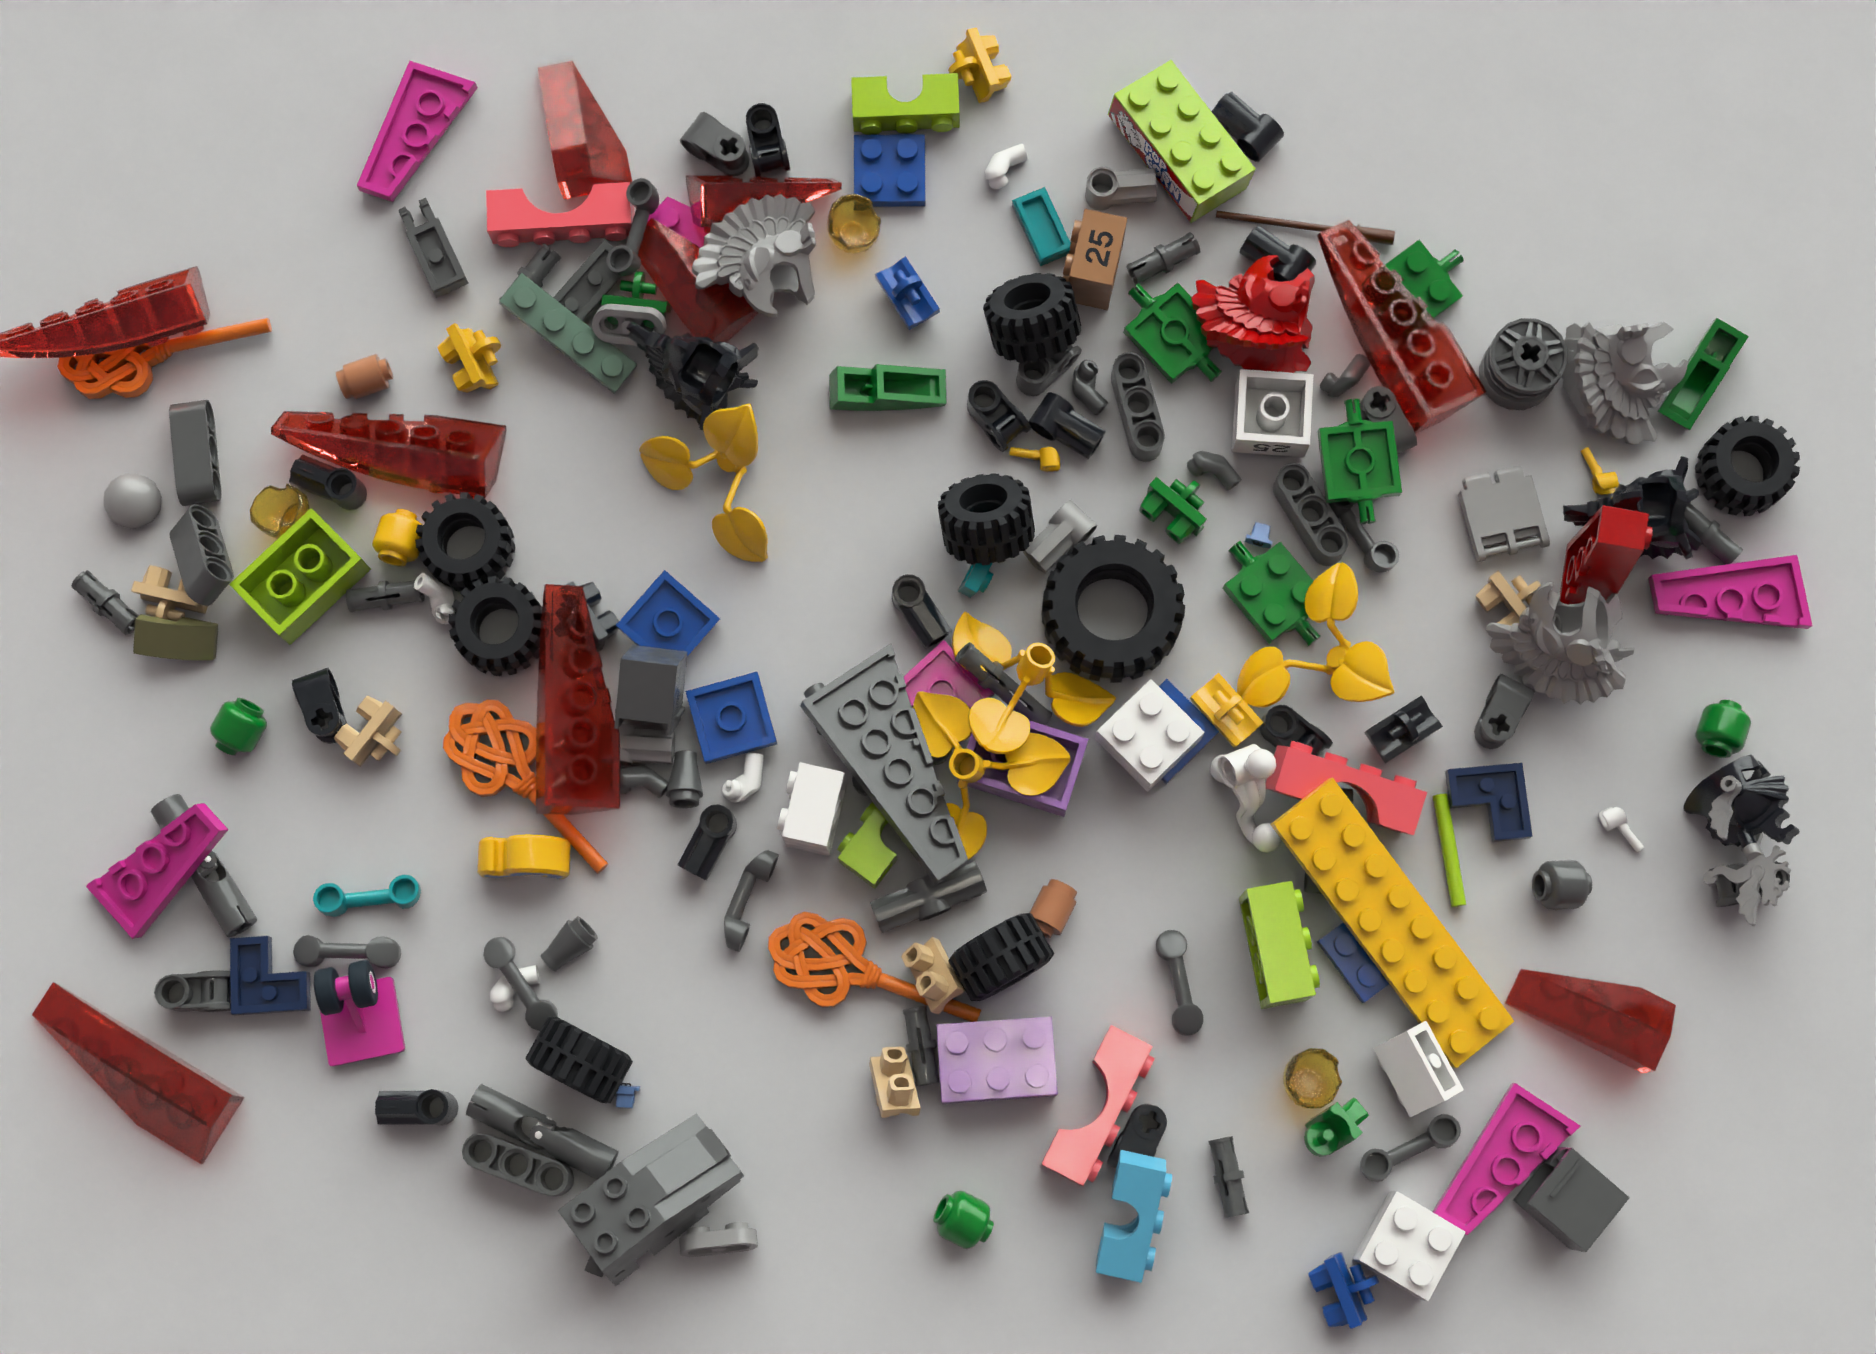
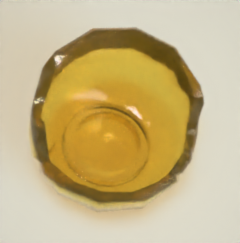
(853, 223)
(278, 509)
(1312, 1078)

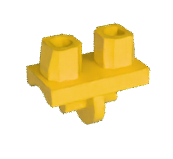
(975, 67)
(476, 355)
(1226, 710)

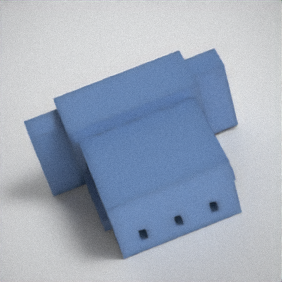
(1259, 536)
(626, 1095)

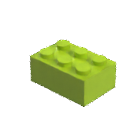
(300, 576)
(1278, 944)

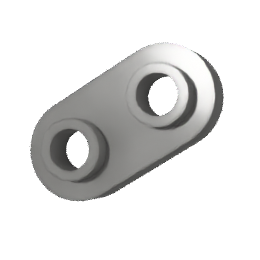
(624, 314)
(703, 1242)

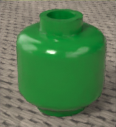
(238, 726)
(1723, 729)
(963, 1219)

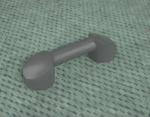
(624, 259)
(1378, 556)
(735, 929)
(379, 951)
(500, 954)
(1187, 1017)
(1441, 1133)

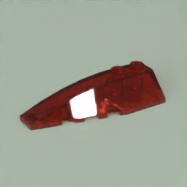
(132, 318)
(1397, 333)
(426, 454)
(574, 714)
(140, 1076)

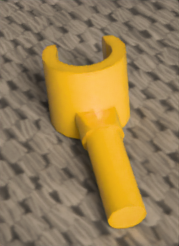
(1048, 457)
(1602, 482)

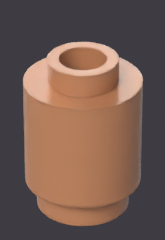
(364, 377)
(1053, 907)

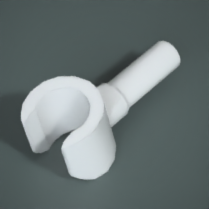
(1616, 817)

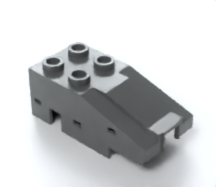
(651, 1197)

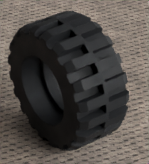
(1122, 562)

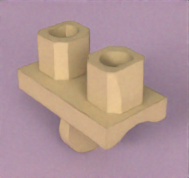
(156, 590)
(1500, 591)
(375, 737)
(932, 973)
(894, 1083)

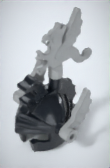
(1737, 816)

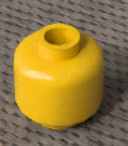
(396, 538)

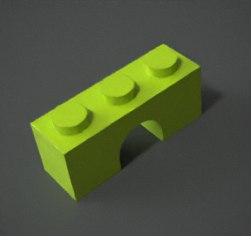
(878, 111)
(865, 851)

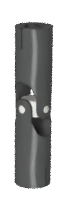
(221, 896)
(561, 1142)

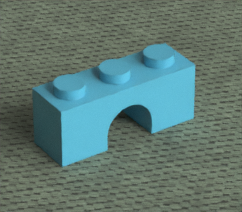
(1126, 1248)

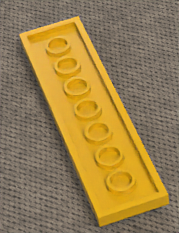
(1392, 921)

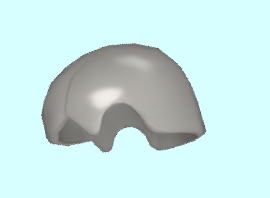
(132, 501)

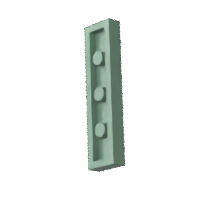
(567, 333)

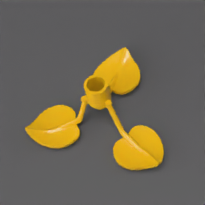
(735, 445)
(1357, 671)
(1005, 730)
(1031, 767)

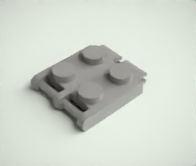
(1502, 512)

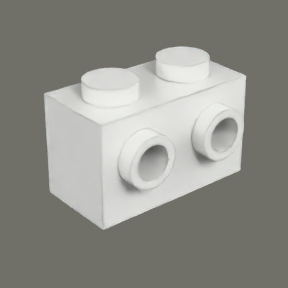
(1418, 1069)

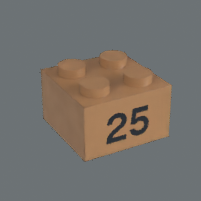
(1094, 257)

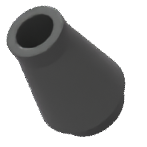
(684, 782)
(571, 942)

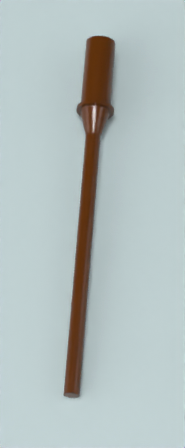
(1371, 234)

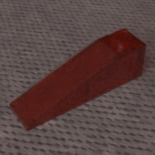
(579, 133)
(720, 194)
(704, 312)
(1603, 1015)

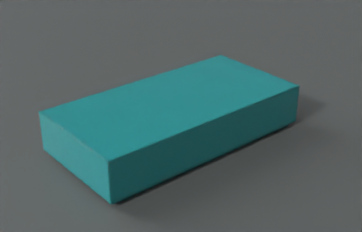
(1042, 226)

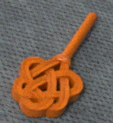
(130, 373)
(468, 737)
(871, 977)

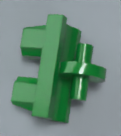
(638, 288)
(1187, 519)
(1334, 1127)

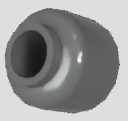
(1561, 884)

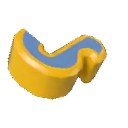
(524, 856)

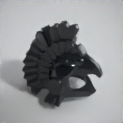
(695, 369)
(1664, 500)

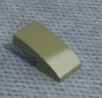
(175, 639)

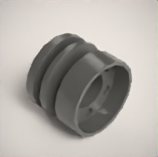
(1518, 382)

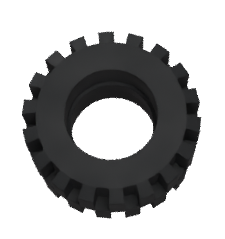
(1032, 317)
(1762, 442)
(449, 518)
(986, 519)
(473, 610)
(1001, 957)
(579, 1060)

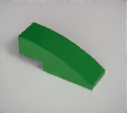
(1703, 374)
(886, 388)

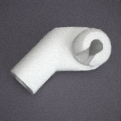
(1000, 164)
(439, 594)
(748, 782)
(503, 993)

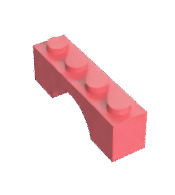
(516, 220)
(1387, 802)
(1120, 1062)

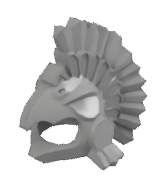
(760, 252)
(1615, 379)
(1564, 646)

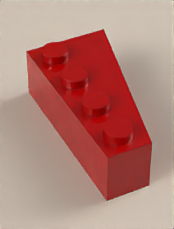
(1604, 553)

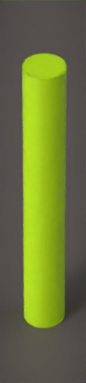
(1449, 850)

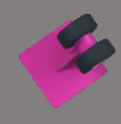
(358, 1014)

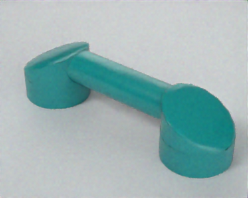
(333, 902)

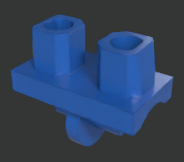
(907, 293)
(1349, 1307)

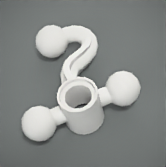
(1246, 774)

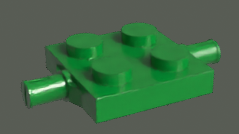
(1428, 276)
(1170, 333)
(1359, 461)
(1271, 592)

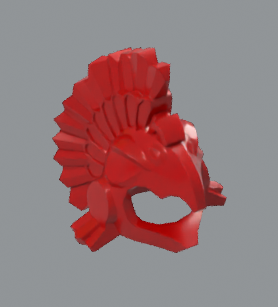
(1258, 319)

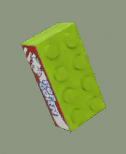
(1181, 141)

